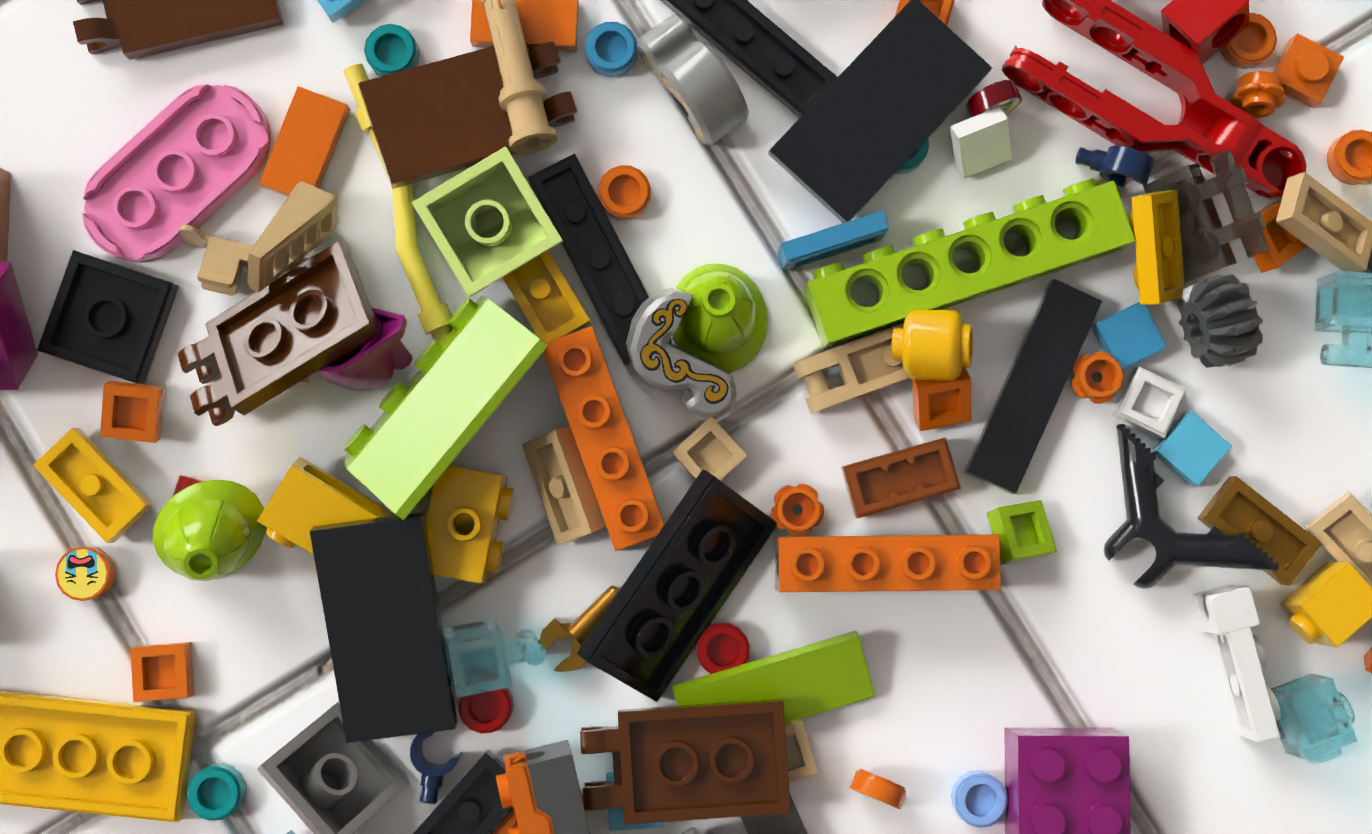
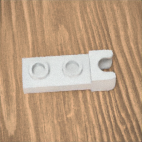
(1228, 616)

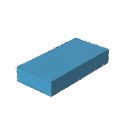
(833, 240)

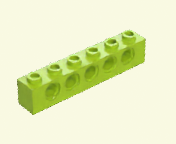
(1100, 231)

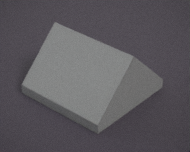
(332, 781)

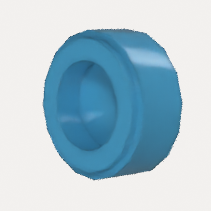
(611, 49)

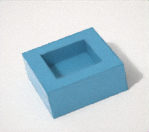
(1129, 335)

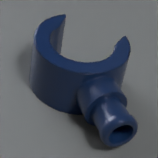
(1117, 164)
(432, 774)

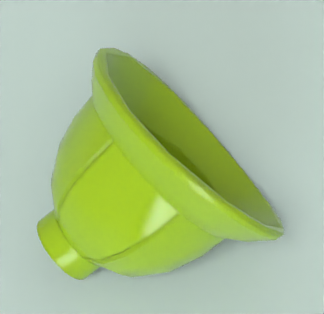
(724, 318)
(209, 529)

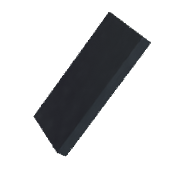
(880, 111)
(678, 587)
(384, 627)

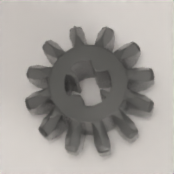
(1220, 321)

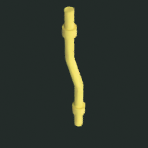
(433, 315)

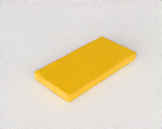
(94, 756)

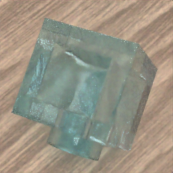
(1314, 718)

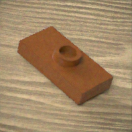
(900, 477)

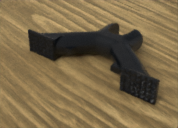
(1171, 547)

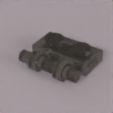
(1202, 233)

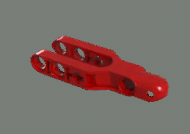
(1206, 120)

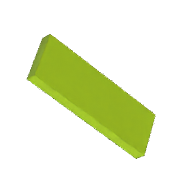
(805, 678)

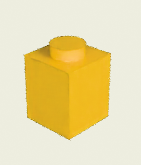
(1330, 605)

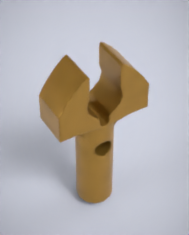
(578, 629)

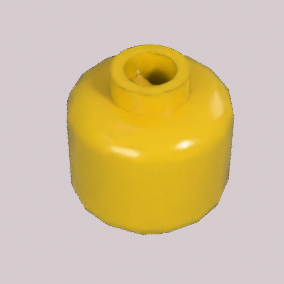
(933, 345)

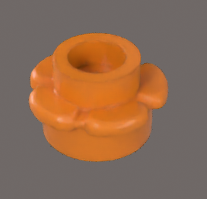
(1259, 93)
(1110, 372)
(811, 513)

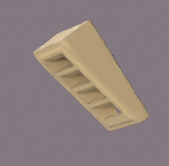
(293, 232)

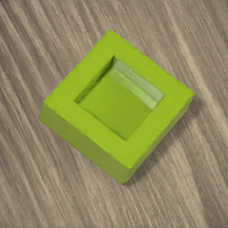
(1022, 531)

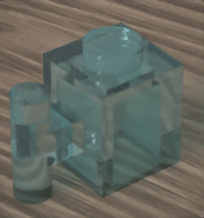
(1345, 308)
(482, 656)

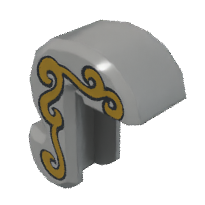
(695, 78)
(669, 367)

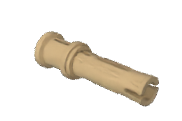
(521, 93)

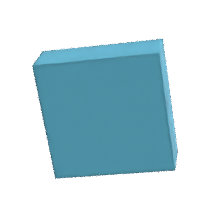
(1192, 448)

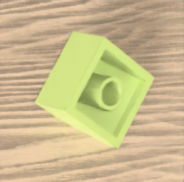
(487, 221)

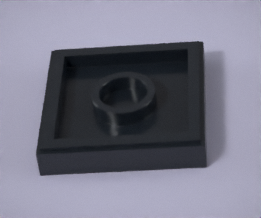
(108, 317)

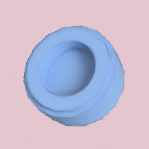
(979, 798)

